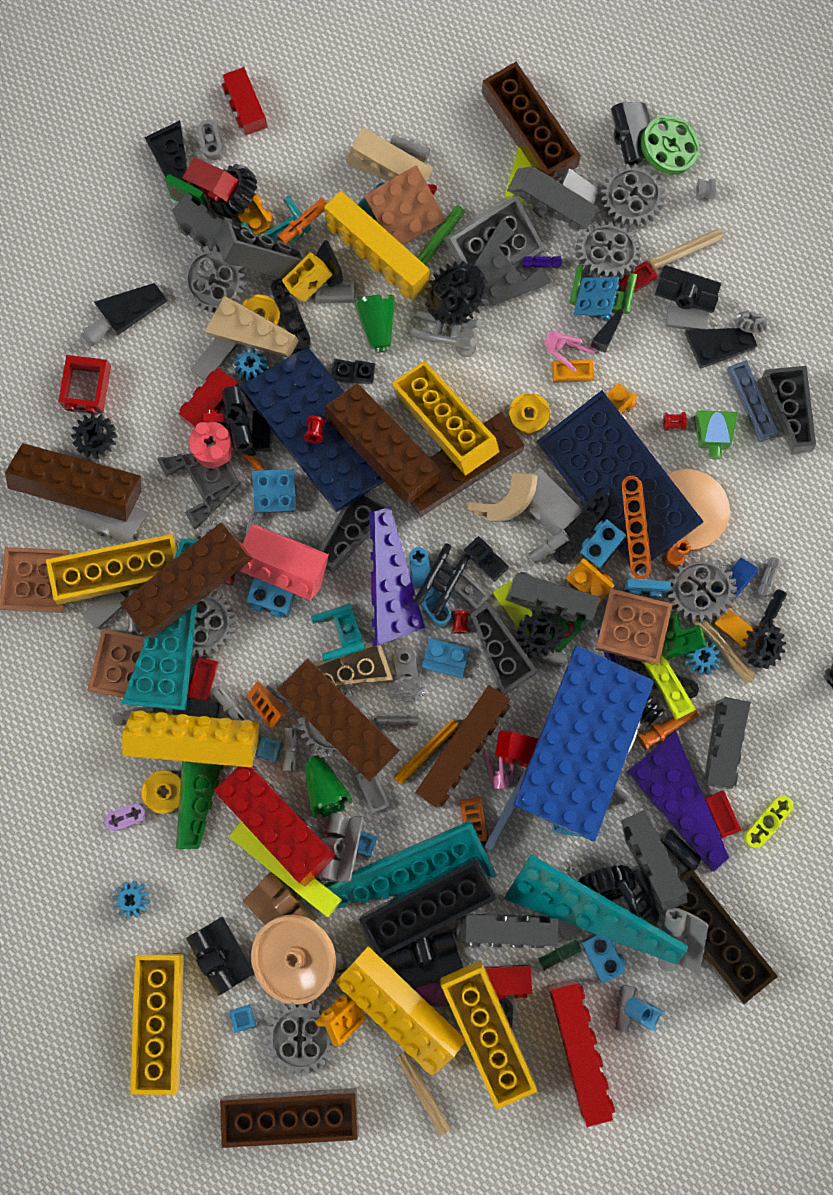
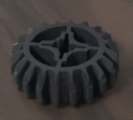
(241, 195)
(605, 881)

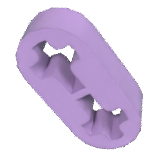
(123, 812)

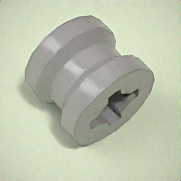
(705, 189)

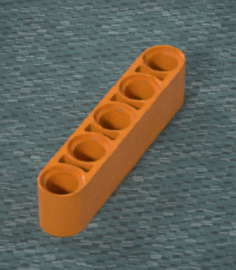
(631, 518)

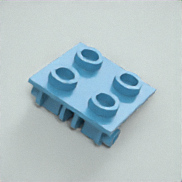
(597, 296)
(274, 490)

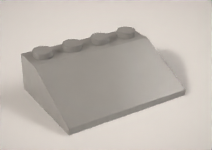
(470, 239)

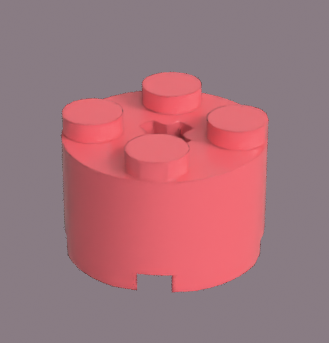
(206, 434)

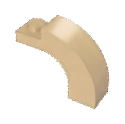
(519, 497)

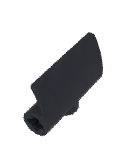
(630, 122)
(688, 289)
(238, 421)
(220, 956)
(427, 959)

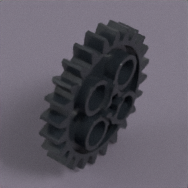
(449, 291)

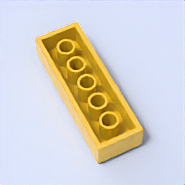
(376, 246)
(445, 417)
(109, 568)
(190, 738)
(400, 1011)
(157, 1024)
(488, 1035)

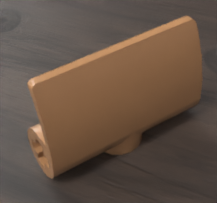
(274, 900)

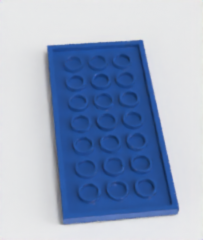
(584, 743)

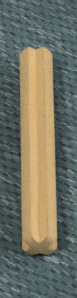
(686, 249)
(726, 651)
(423, 1093)

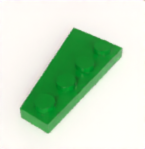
(196, 793)

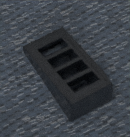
(605, 335)

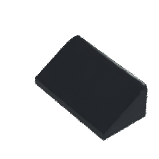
(327, 255)
(261, 434)
(680, 850)

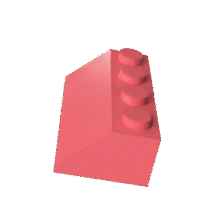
(284, 562)

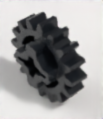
(90, 427)
(539, 642)
(763, 645)

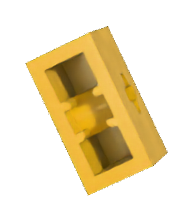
(307, 277)

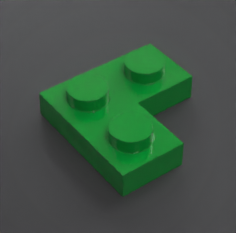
(681, 641)

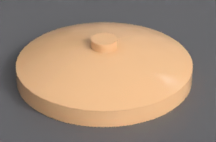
(708, 501)
(293, 959)

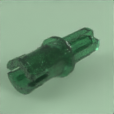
(559, 955)

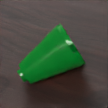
(377, 320)
(324, 788)

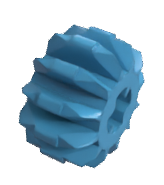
(242, 367)
(708, 663)
(139, 899)

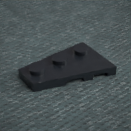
(130, 306)
(718, 344)

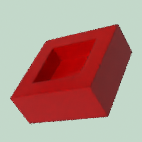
(212, 416)

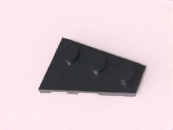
(169, 150)

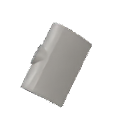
(551, 505)
(113, 528)
(343, 840)
(690, 931)

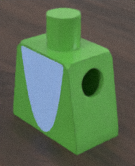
(715, 430)

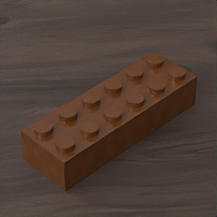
(530, 121)
(382, 443)
(452, 478)
(73, 482)
(186, 580)
(338, 719)
(462, 746)
(289, 1118)

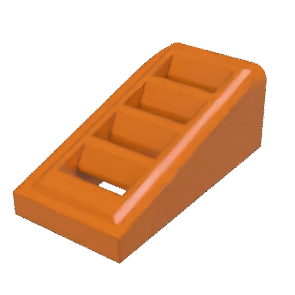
(275, 705)
(483, 837)

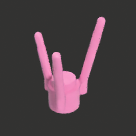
(557, 340)
(501, 778)

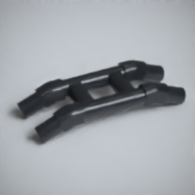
(430, 580)
(645, 894)

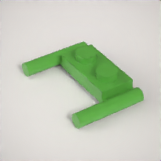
(623, 299)

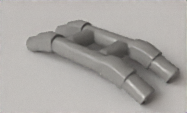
(436, 336)

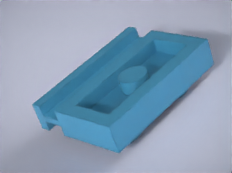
(654, 588)
(445, 658)

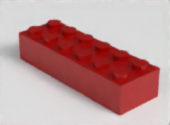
(275, 824)
(581, 1056)

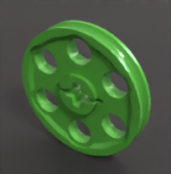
(662, 147)

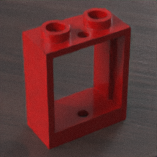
(85, 364)

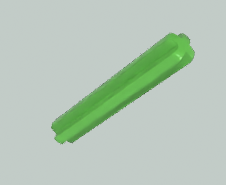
(444, 230)

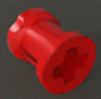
(681, 418)
(314, 429)
(460, 622)

